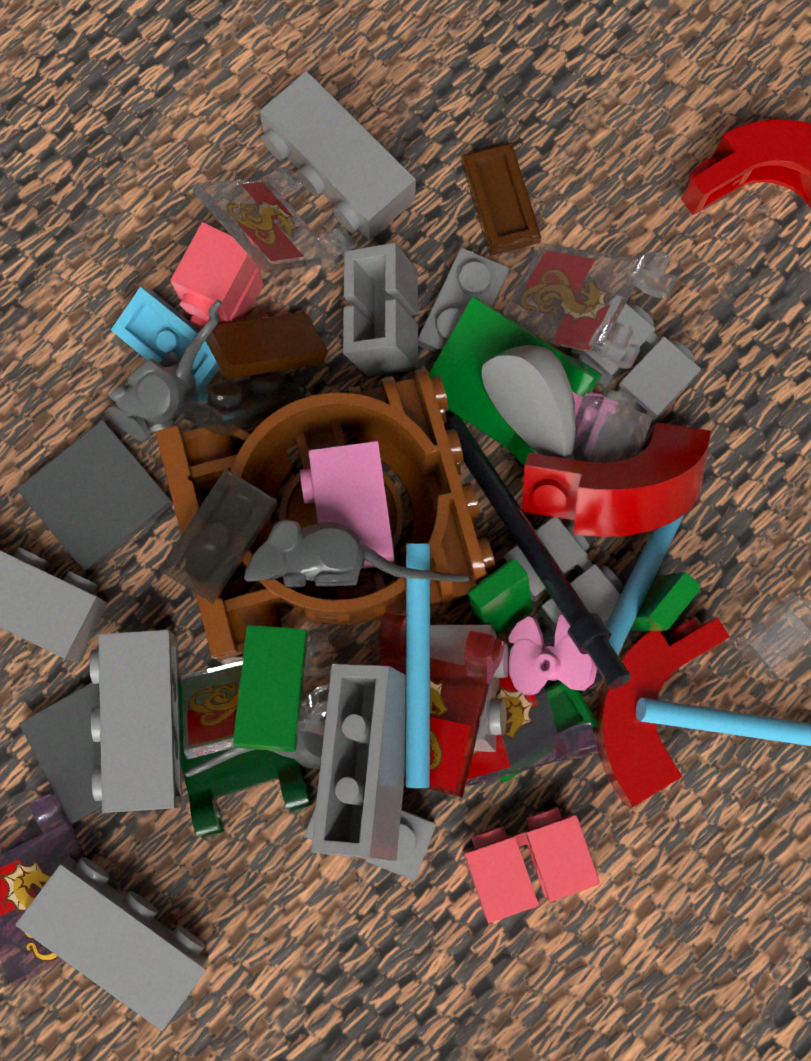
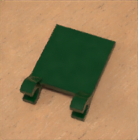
(236, 775)

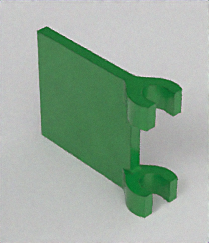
(474, 341)

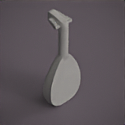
(533, 398)

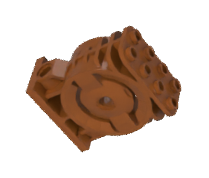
(412, 443)

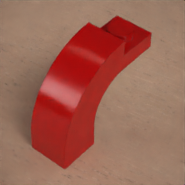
(754, 153)
(623, 494)
(632, 748)

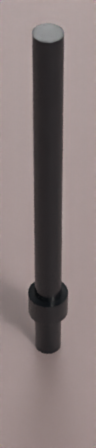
(585, 628)

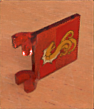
(455, 699)

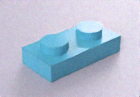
(158, 329)

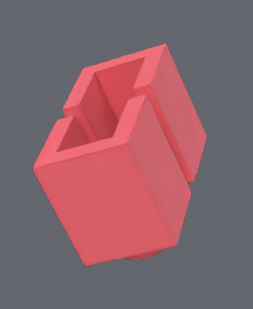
(216, 270)
(557, 856)

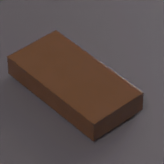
(500, 199)
(266, 345)

